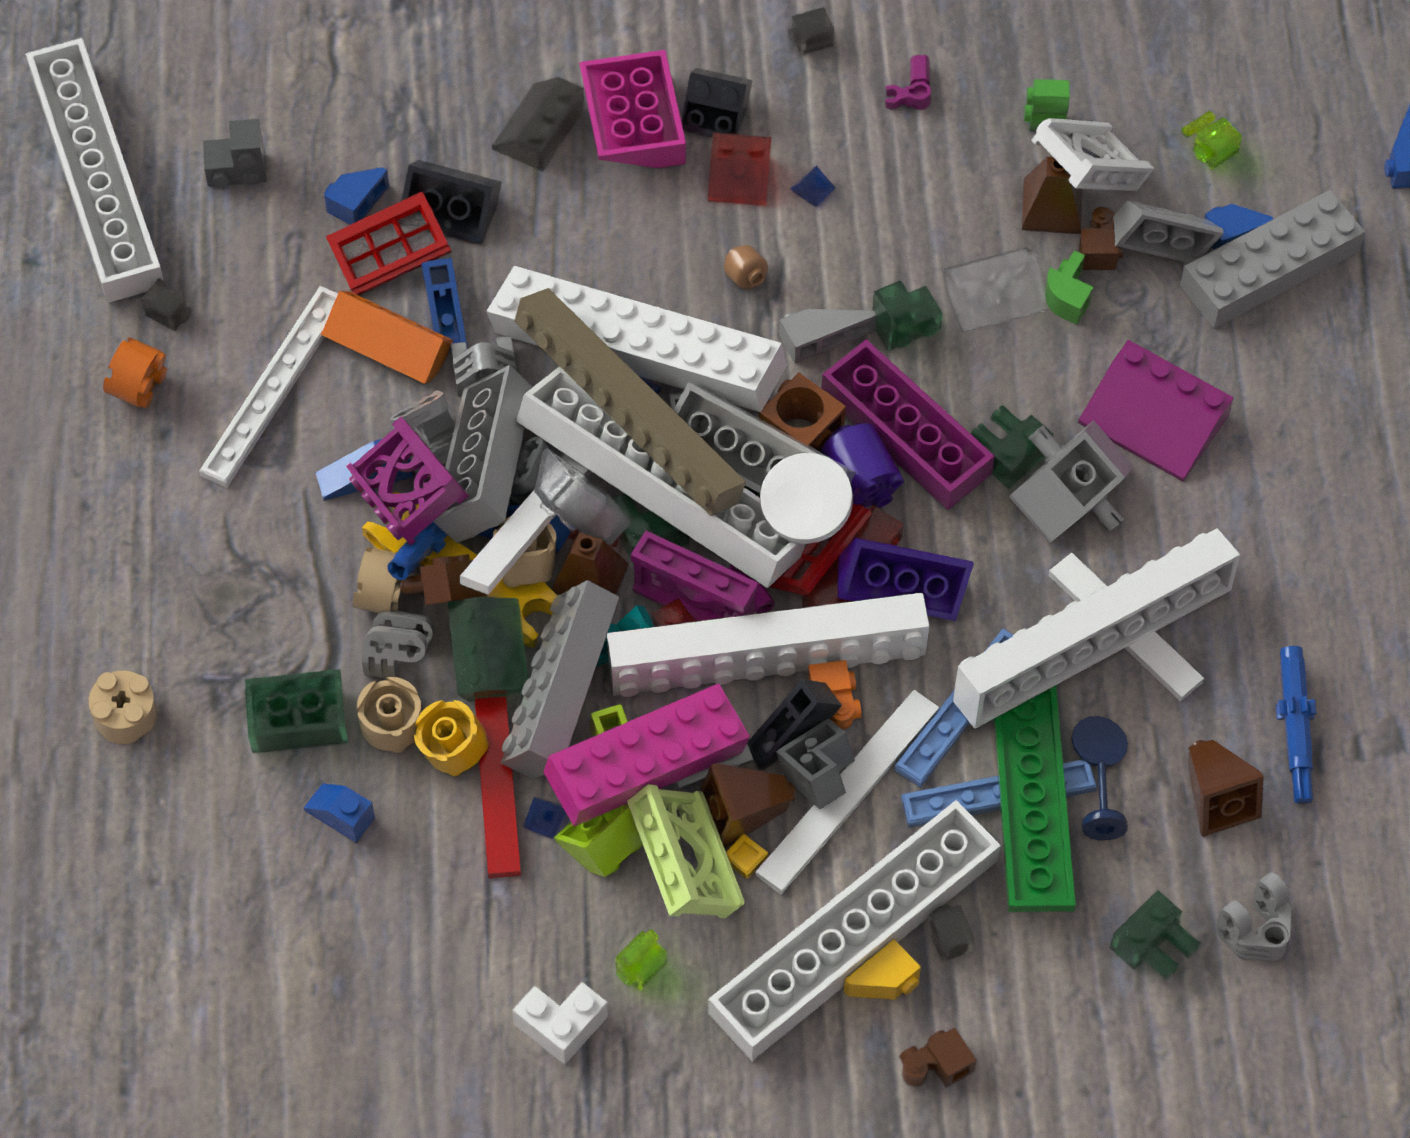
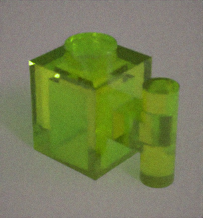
(1213, 142)
(640, 960)

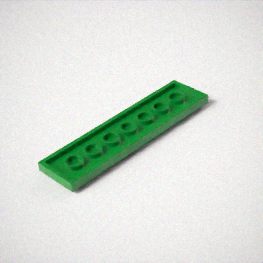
(1034, 807)

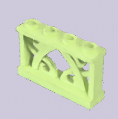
(674, 874)

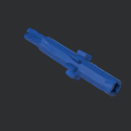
(411, 556)
(1297, 711)

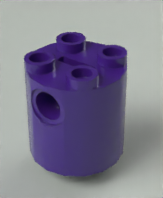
(865, 453)

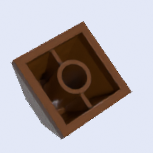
(1051, 200)
(591, 561)
(1224, 787)
(744, 799)

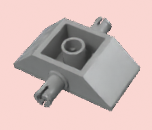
(1072, 481)

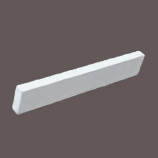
(1149, 651)

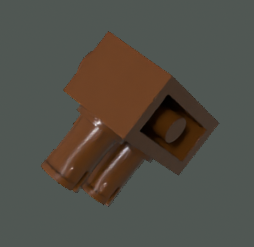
(441, 581)

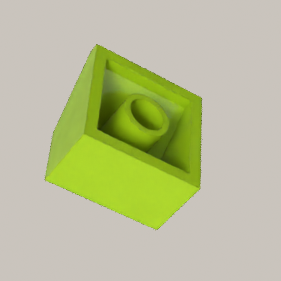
(602, 841)

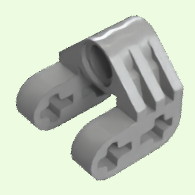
(480, 360)
(432, 421)
(386, 646)
(1235, 922)

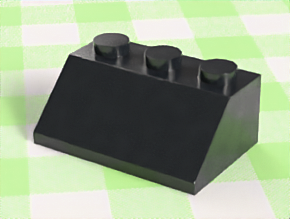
(458, 199)

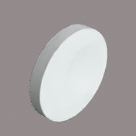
(806, 498)

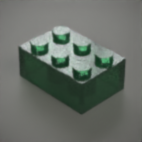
(296, 711)

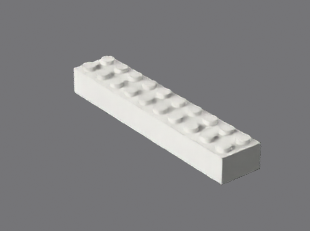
(94, 170)
(656, 340)
(585, 432)
(1094, 627)
(766, 644)
(852, 928)

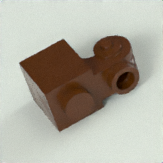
(1099, 242)
(944, 1054)

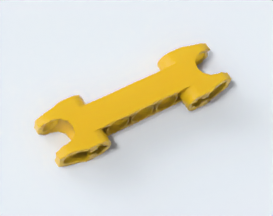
(531, 596)

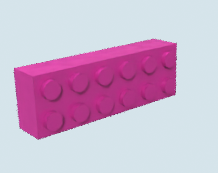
(645, 751)

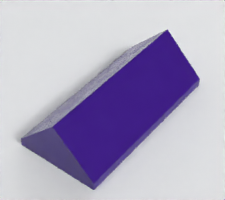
(885, 570)

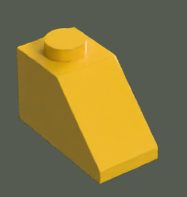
(884, 975)

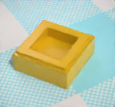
(746, 856)

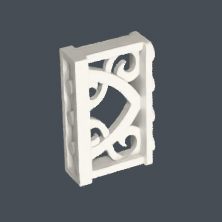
(1113, 171)

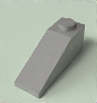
(820, 330)

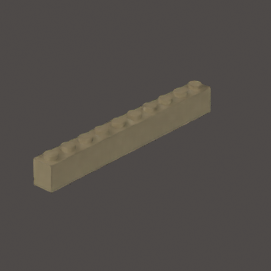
(630, 402)

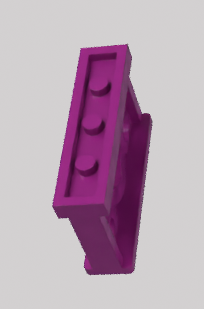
(433, 498)
(704, 587)

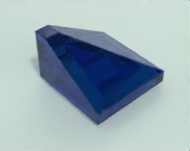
(813, 187)
(544, 817)

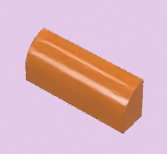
(386, 337)

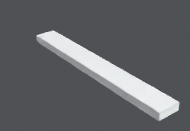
(269, 391)
(510, 541)
(858, 779)

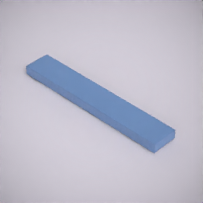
(937, 737)
(983, 794)

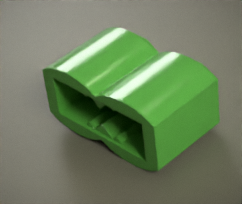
(1045, 101)

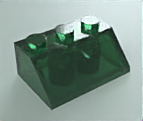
(487, 647)

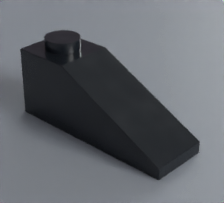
(798, 713)

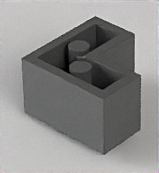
(238, 158)
(815, 761)

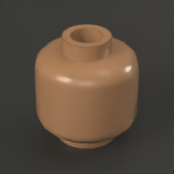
(745, 267)

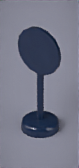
(1102, 745)

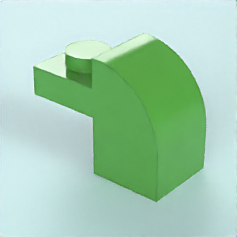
(1065, 293)

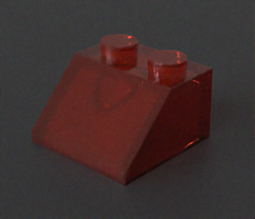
(739, 169)

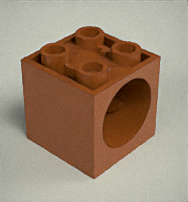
(806, 401)

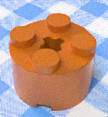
(135, 372)

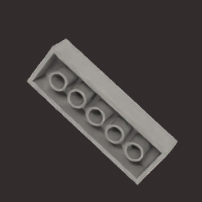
(1272, 259)
(738, 436)
(485, 453)
(559, 678)

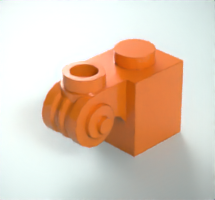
(841, 683)

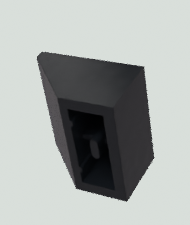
(715, 102)

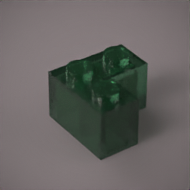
(905, 314)

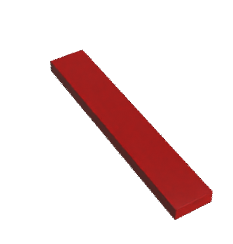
(498, 791)

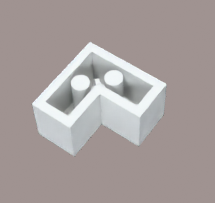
(562, 1027)

